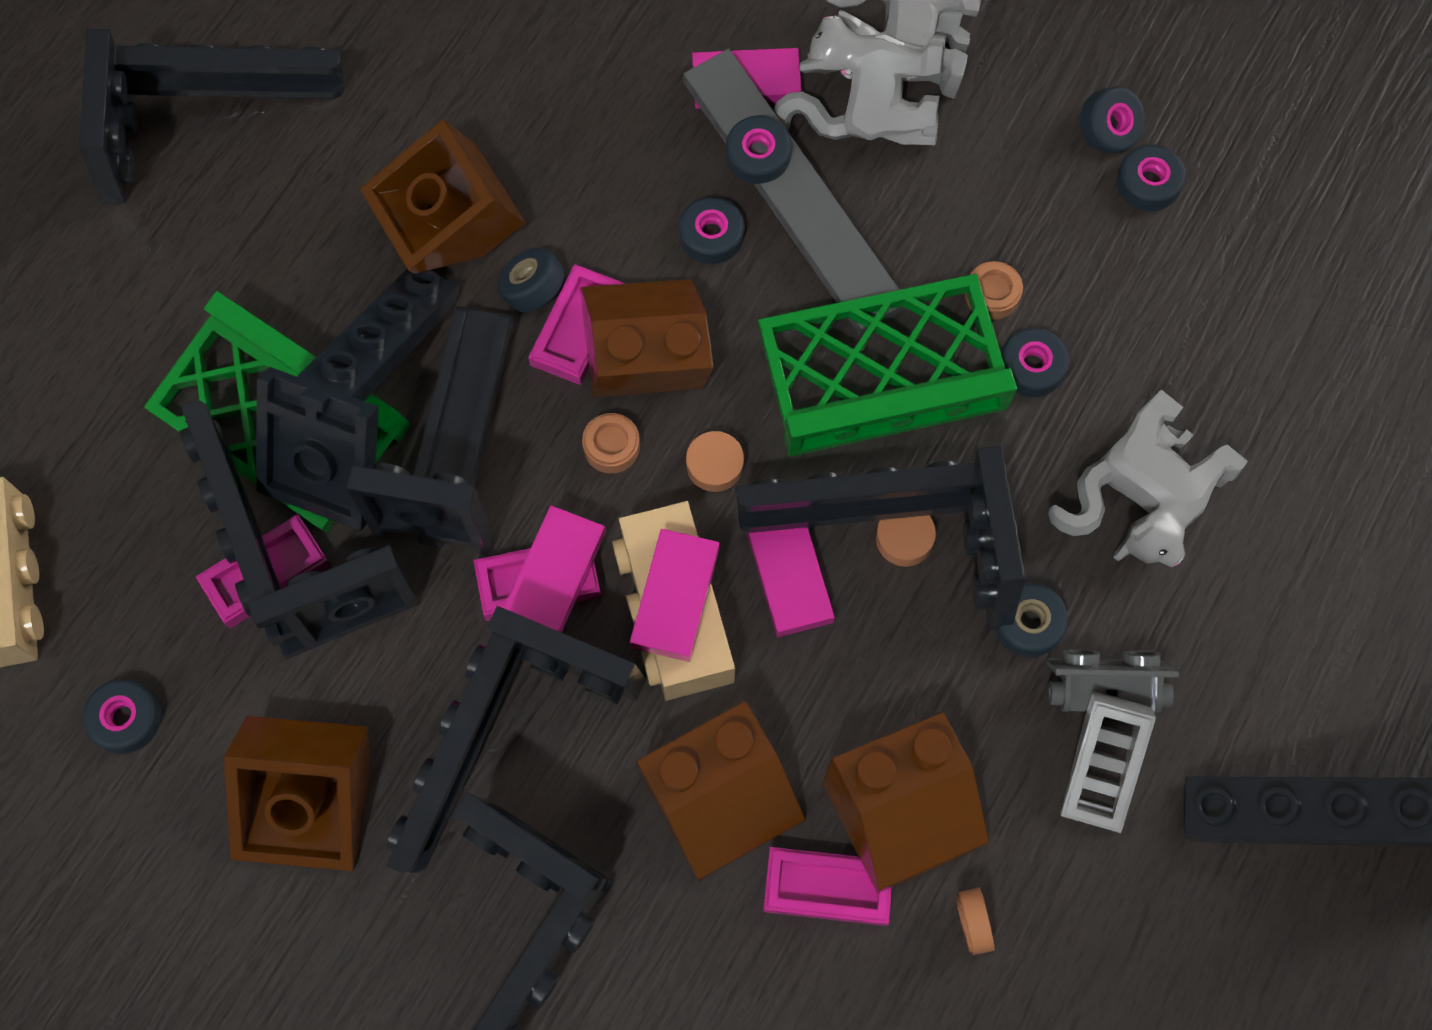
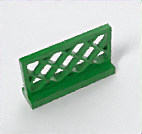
(270, 350)
(897, 409)

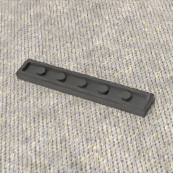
(797, 196)

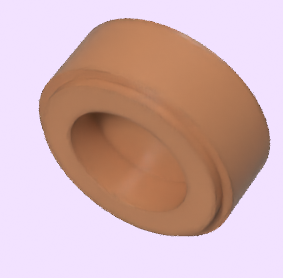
(1000, 287)
(611, 443)
(715, 461)
(906, 539)
(975, 921)

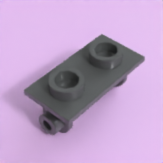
(1134, 678)

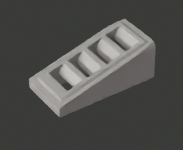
(1129, 767)

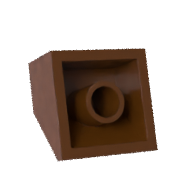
(441, 201)
(646, 338)
(721, 790)
(297, 792)
(908, 801)

